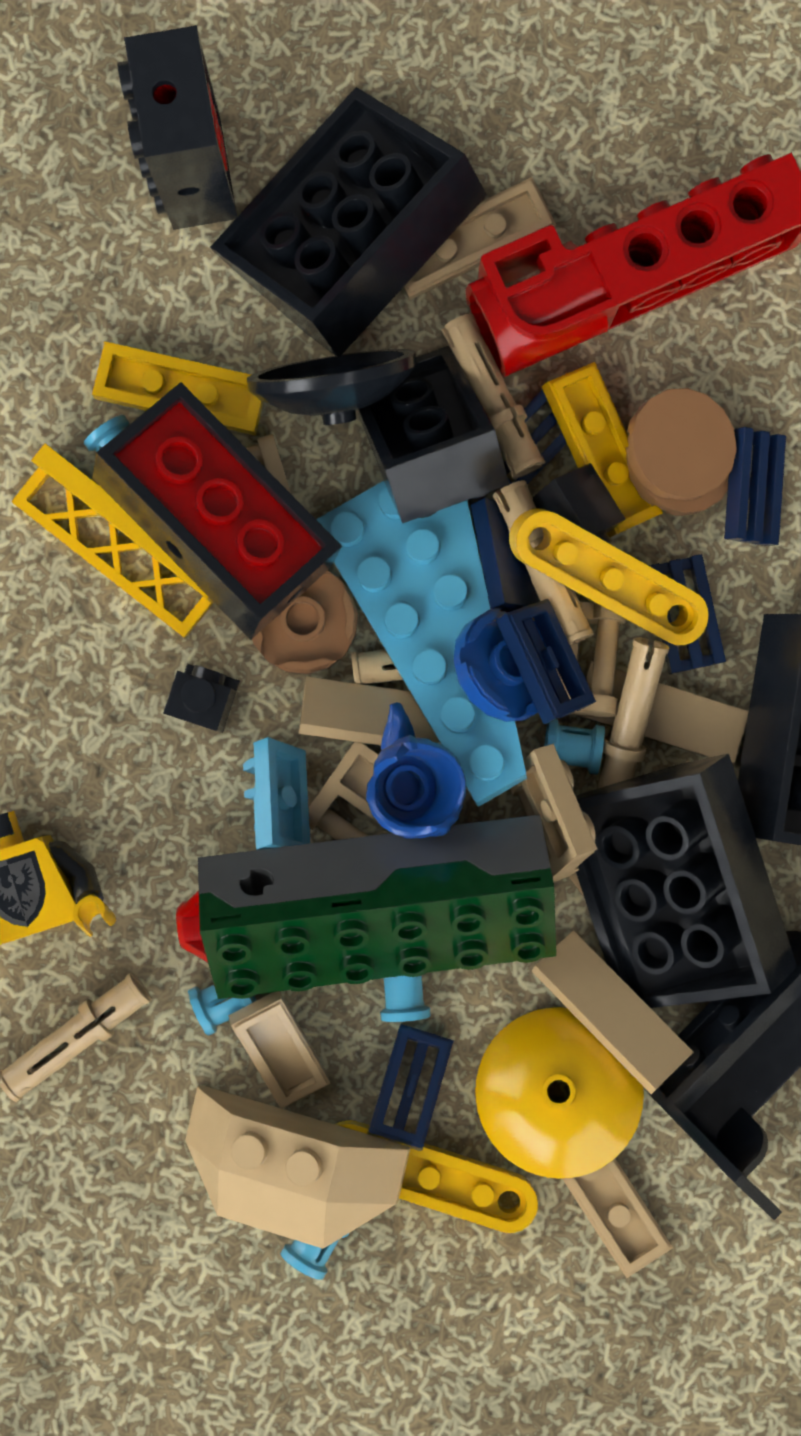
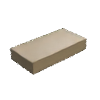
(279, 1049)

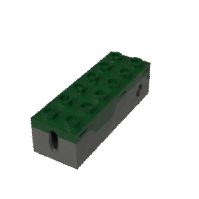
(372, 908)

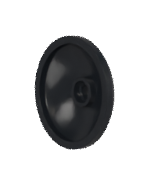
(333, 384)

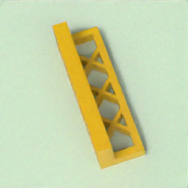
(101, 504)

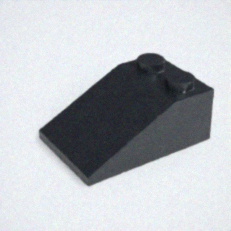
(433, 439)

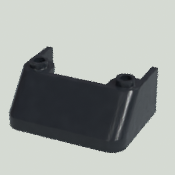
(738, 1063)

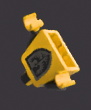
(44, 885)

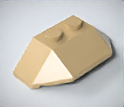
(290, 1169)

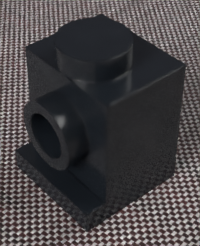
(202, 697)

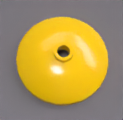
(547, 1135)

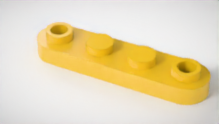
(608, 576)
(463, 1187)

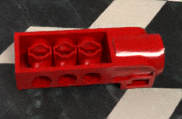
(600, 286)

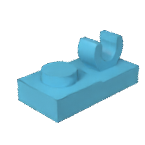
(279, 794)

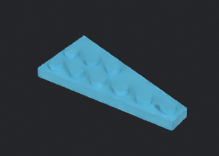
(418, 593)

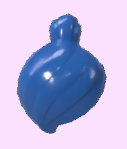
(414, 782)

